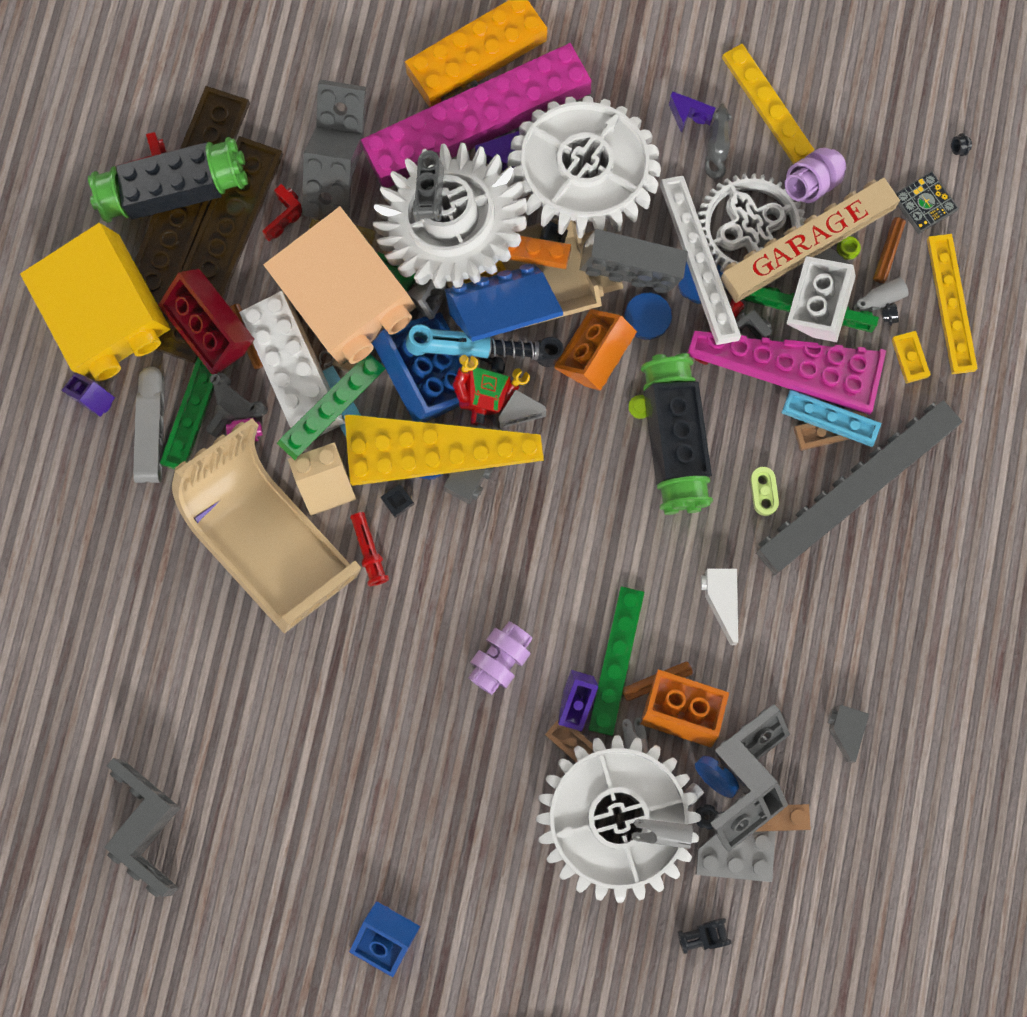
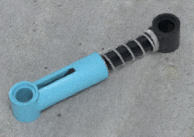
(459, 344)

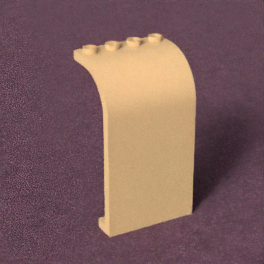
(258, 529)

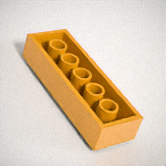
(476, 50)

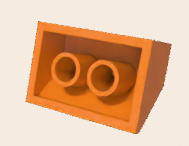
(596, 348)
(685, 708)

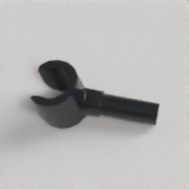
(498, 364)

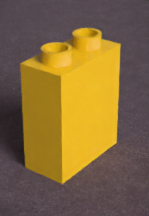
(96, 303)

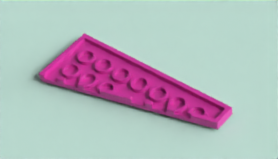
(825, 372)

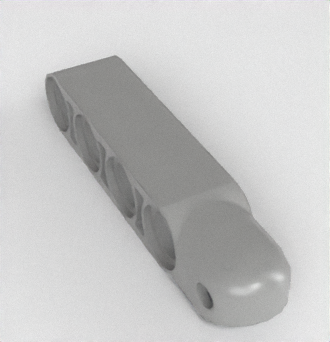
(149, 426)

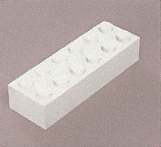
(287, 357)

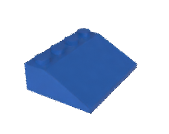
(503, 302)
(420, 380)

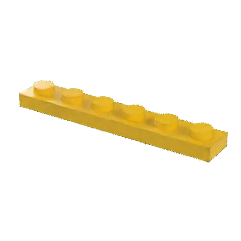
(767, 103)
(951, 304)

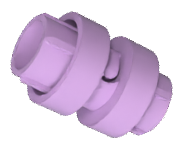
(815, 175)
(495, 665)

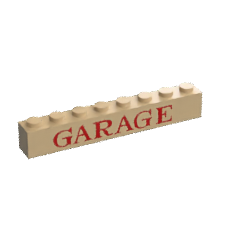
(810, 239)

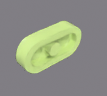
(764, 491)

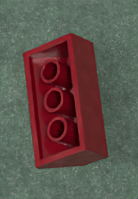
(205, 320)

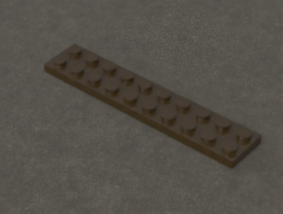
(174, 231)
(226, 232)

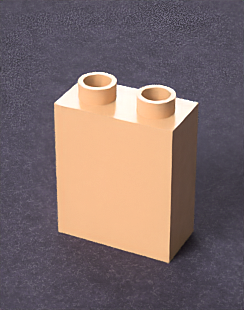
(341, 287)

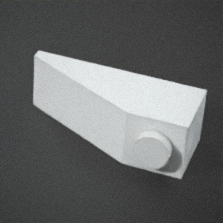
(721, 594)

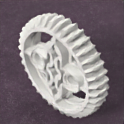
(749, 215)

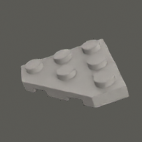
(748, 860)

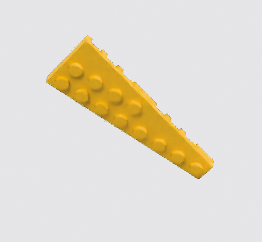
(410, 449)

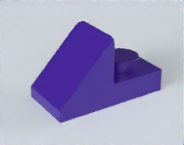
(685, 107)

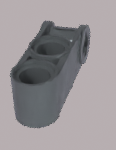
(428, 202)

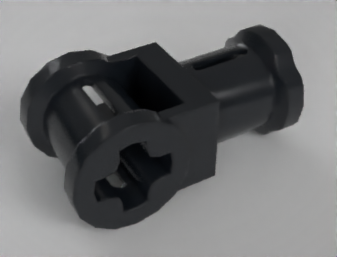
(706, 936)

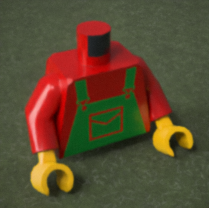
(484, 390)

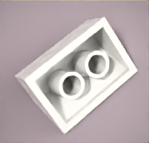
(821, 298)

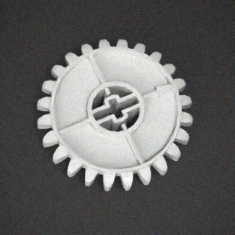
(585, 141)
(475, 224)
(572, 817)

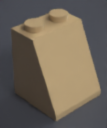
(322, 479)

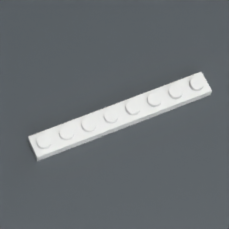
(700, 260)

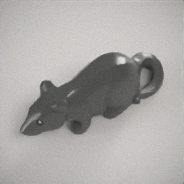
(719, 142)

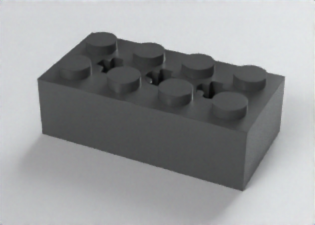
(633, 261)

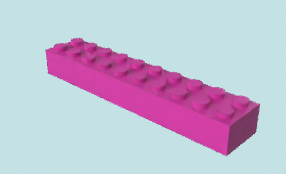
(478, 112)

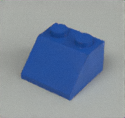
(384, 939)

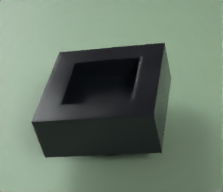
(550, 233)
(397, 500)

